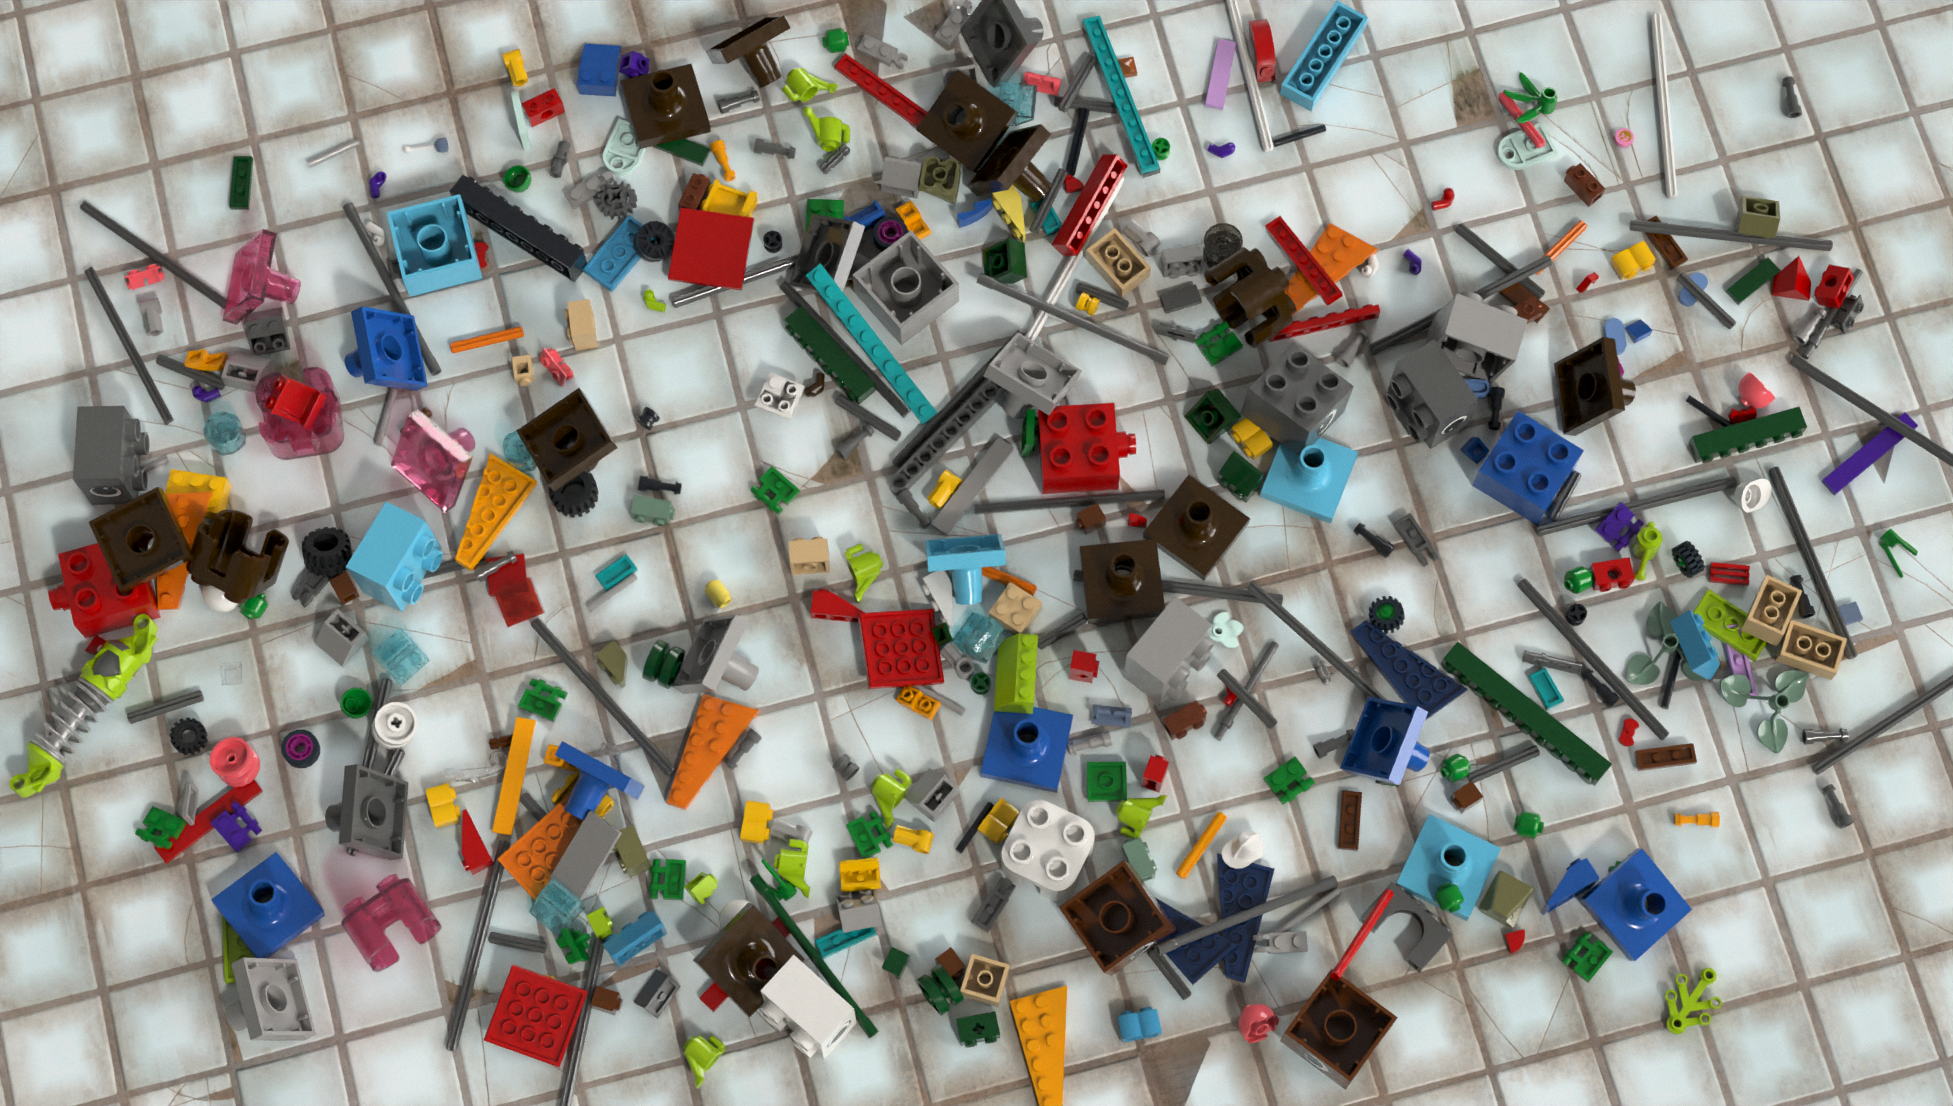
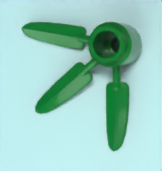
(1546, 99)

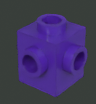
(634, 64)

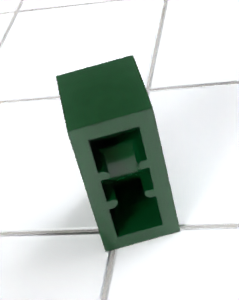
(985, 1021)

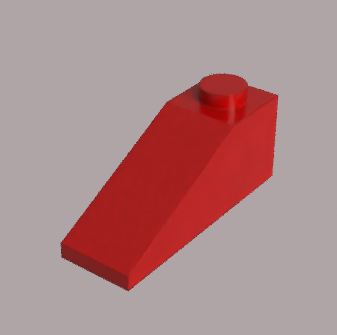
(832, 607)
(473, 849)

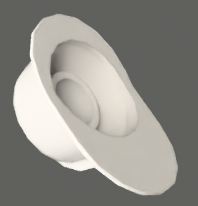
(1752, 495)
(1243, 849)

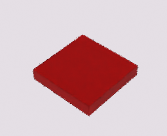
(507, 574)

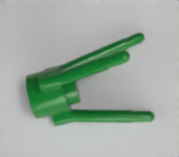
(1891, 539)
(785, 890)

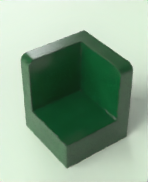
(896, 962)

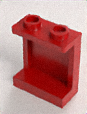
(295, 401)

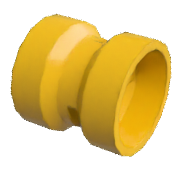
(1087, 304)

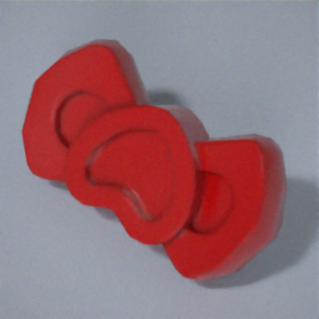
(481, 248)
(1742, 415)
(1628, 732)

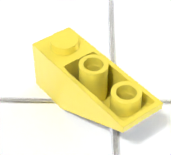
(1010, 207)

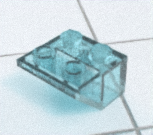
(1021, 98)
(980, 637)
(400, 656)
(556, 907)

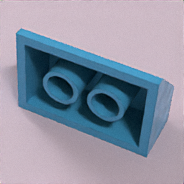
(1696, 644)
(634, 938)

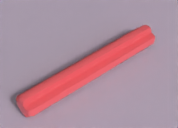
(1527, 127)

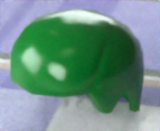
(517, 179)

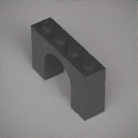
(1433, 933)

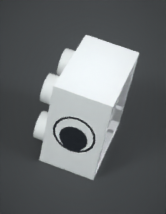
(807, 1007)

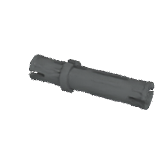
(1528, 657)

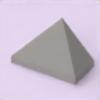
(188, 803)

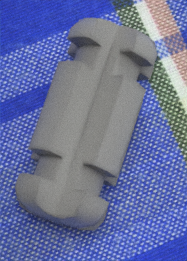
(1323, 672)

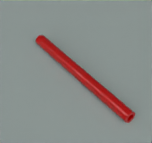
(1362, 934)

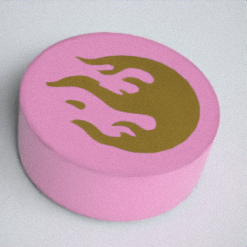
(1623, 138)

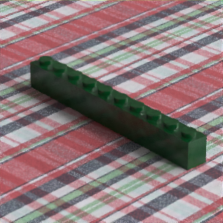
(1526, 714)

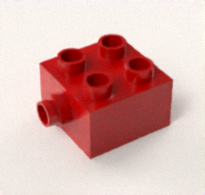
(1081, 448)
(94, 595)

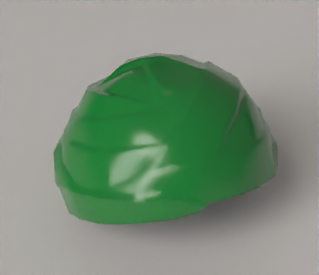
(355, 703)

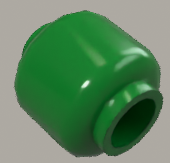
(835, 40)
(1578, 579)
(254, 607)
(1455, 767)
(1528, 825)
(1449, 897)

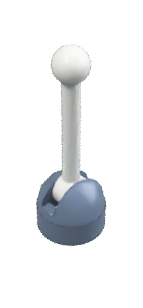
(440, 145)

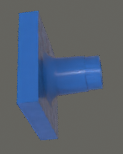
(386, 350)
(1386, 741)
(1032, 763)
(593, 781)
(1620, 906)
(270, 924)

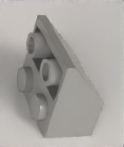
(901, 177)
(1182, 261)
(245, 370)
(340, 637)
(932, 794)
(858, 910)

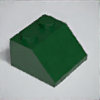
(1005, 261)
(1212, 415)
(1240, 477)

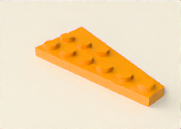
(496, 502)
(1042, 1035)

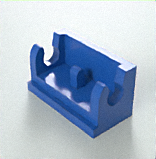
(868, 216)

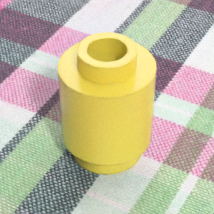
(718, 593)

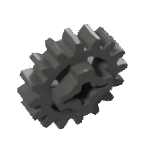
(617, 200)

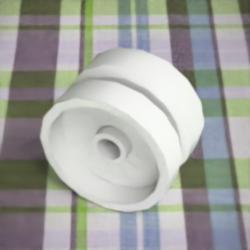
(387, 734)

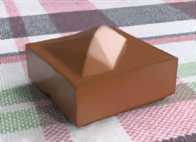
(1128, 67)

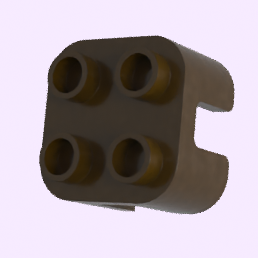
(1254, 293)
(226, 561)

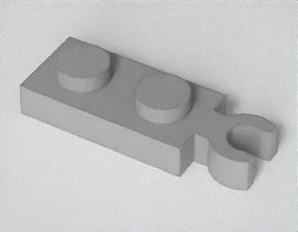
(881, 51)

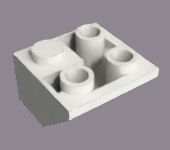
(779, 396)

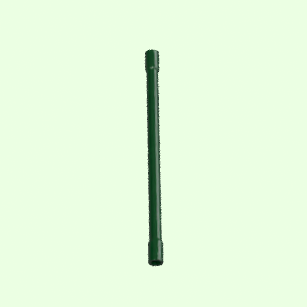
(763, 889)

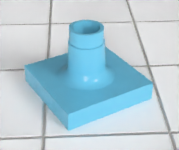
(1308, 488)
(965, 559)
(1428, 869)

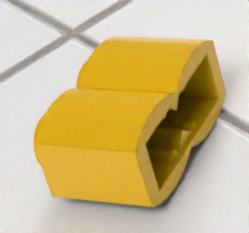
(1633, 260)
(1252, 438)
(442, 805)
(998, 821)
(755, 822)

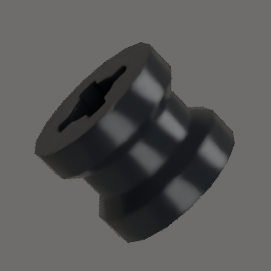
(772, 237)
(647, 418)
(1579, 612)

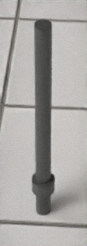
(1815, 341)
(1227, 721)

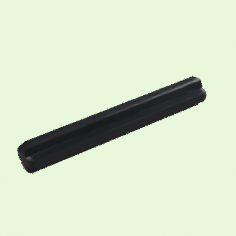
(1077, 141)

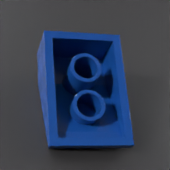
(599, 70)
(1577, 879)

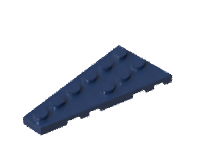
(1408, 674)
(1240, 891)
(1197, 956)

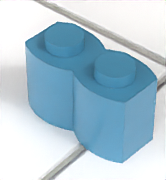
(1139, 1025)

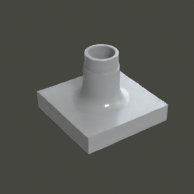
(1031, 376)
(714, 658)
(270, 1000)

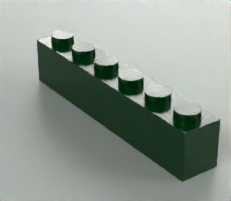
(829, 355)
(1747, 435)

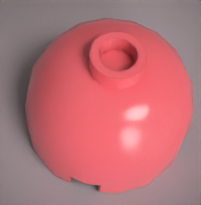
(1753, 392)
(1257, 1021)

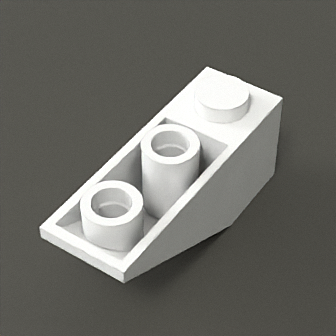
(939, 589)

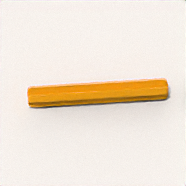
(1201, 845)

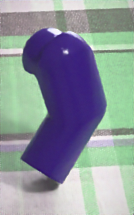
(1222, 151)
(376, 182)
(1415, 262)
(205, 396)

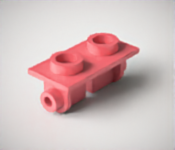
(1044, 83)
(136, 278)
(550, 359)

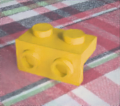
(860, 874)

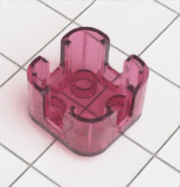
(290, 439)
(368, 920)

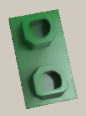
(577, 944)

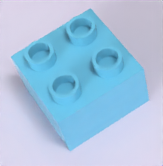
(434, 245)
(395, 557)

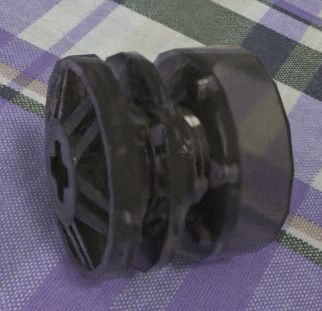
(1220, 242)

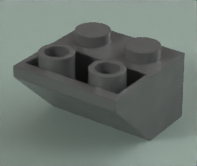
(267, 331)

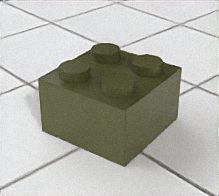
(1758, 217)
(633, 856)

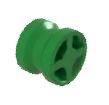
(1161, 144)

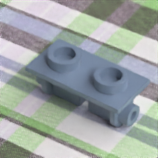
(1111, 716)

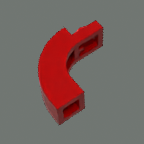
(1264, 52)

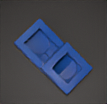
(979, 210)

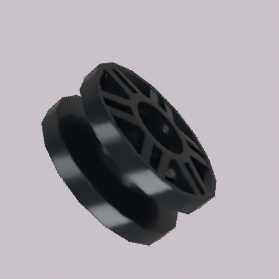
(646, 249)

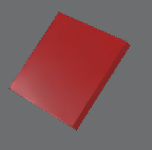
(711, 249)
(900, 648)
(535, 1015)

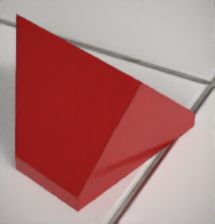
(1792, 282)

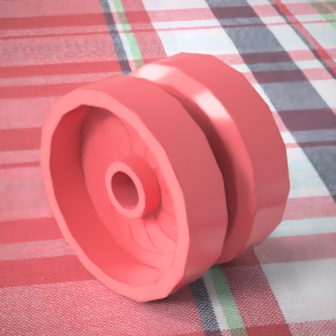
(235, 762)

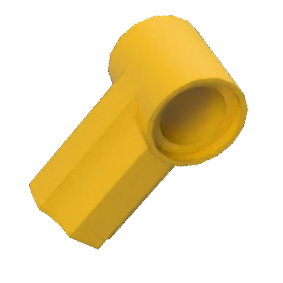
(514, 63)
(946, 485)
(918, 840)

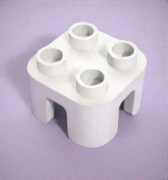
(1047, 849)

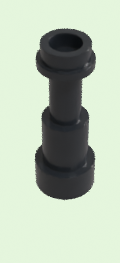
(1496, 395)
(656, 485)
(1384, 547)
(1805, 608)
(1601, 689)

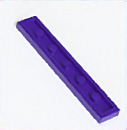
(1865, 456)

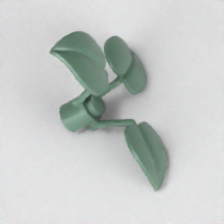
(1640, 667)
(1791, 689)

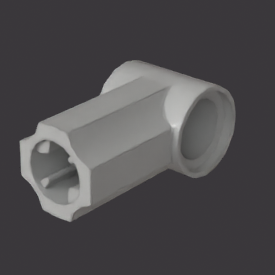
(1145, 241)
(151, 311)
(957, 659)
(787, 831)

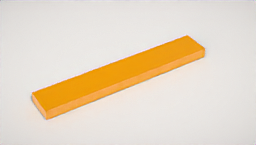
(514, 776)

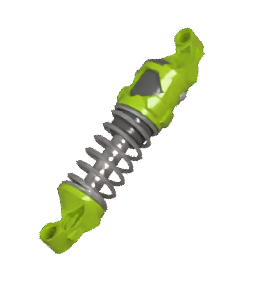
(98, 685)

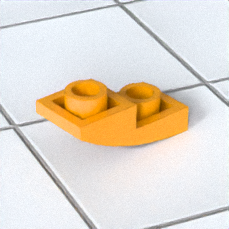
(918, 702)

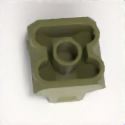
(941, 178)
(1505, 899)

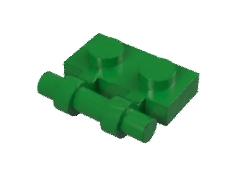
(1220, 349)
(779, 486)
(540, 705)
(1284, 776)
(164, 823)
(863, 837)
(674, 879)
(1591, 961)

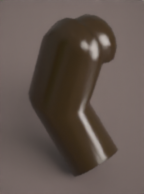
(816, 388)

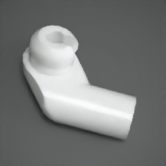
(378, 233)
(1371, 267)

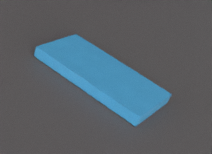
(615, 256)

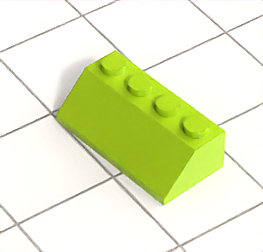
(1016, 674)

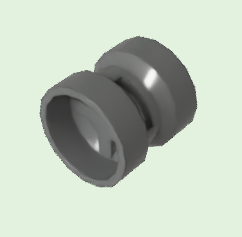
(845, 767)

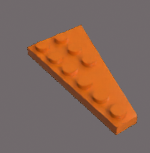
(1337, 255)
(190, 512)
(710, 740)
(540, 849)

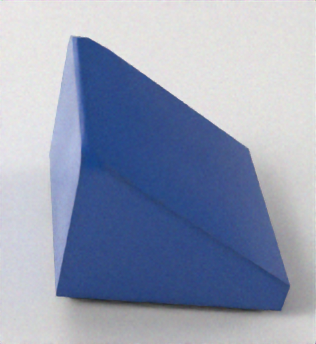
(1638, 331)
(1475, 449)

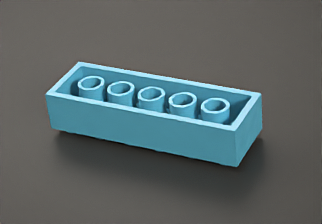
(1323, 56)

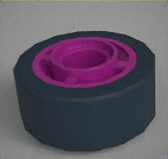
(885, 226)
(293, 741)

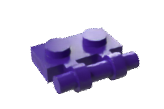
(1615, 522)
(231, 831)

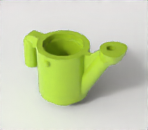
(805, 85)
(827, 130)
(1646, 547)
(863, 568)
(890, 793)
(1136, 813)
(792, 865)
(702, 1055)

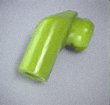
(651, 302)

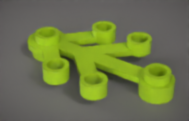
(1690, 1003)

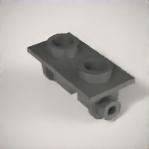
(1853, 306)

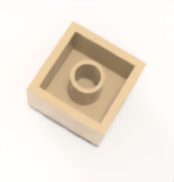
(581, 325)
(809, 556)
(1015, 609)
(985, 980)

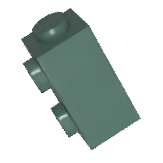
(652, 510)
(1137, 854)

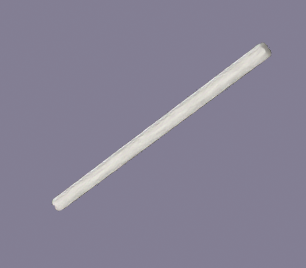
(1250, 75)
(1663, 104)
(1067, 272)

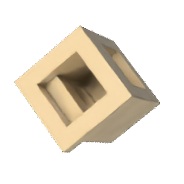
(520, 365)

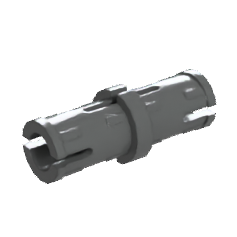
(560, 159)
(1176, 333)

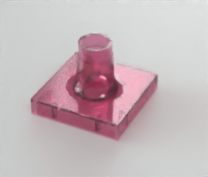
(255, 280)
(433, 459)

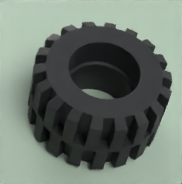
(580, 504)
(326, 551)

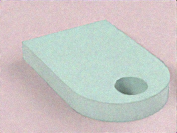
(521, 120)
(622, 148)
(1524, 151)

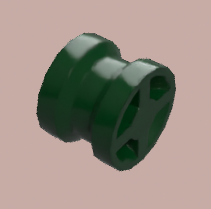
(980, 679)

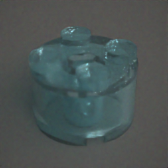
(225, 443)
(516, 455)

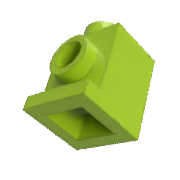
(701, 887)
(600, 923)

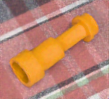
(718, 148)
(1711, 819)

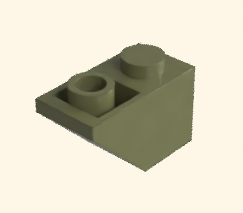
(615, 662)

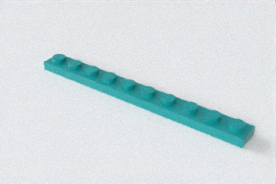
(1120, 95)
(871, 344)

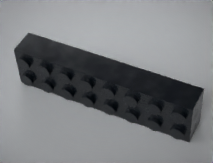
(520, 228)

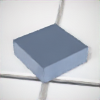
(1850, 613)

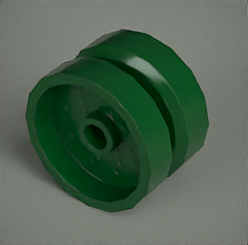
(663, 664)
(940, 989)

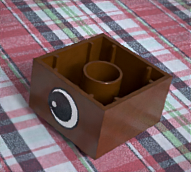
(1117, 918)
(1338, 1029)

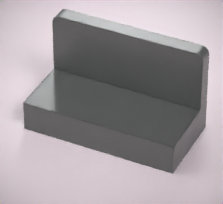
(657, 993)

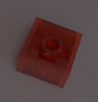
(519, 601)

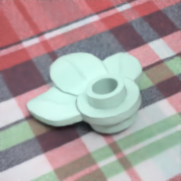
(1227, 628)

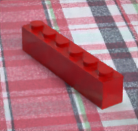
(1089, 205)

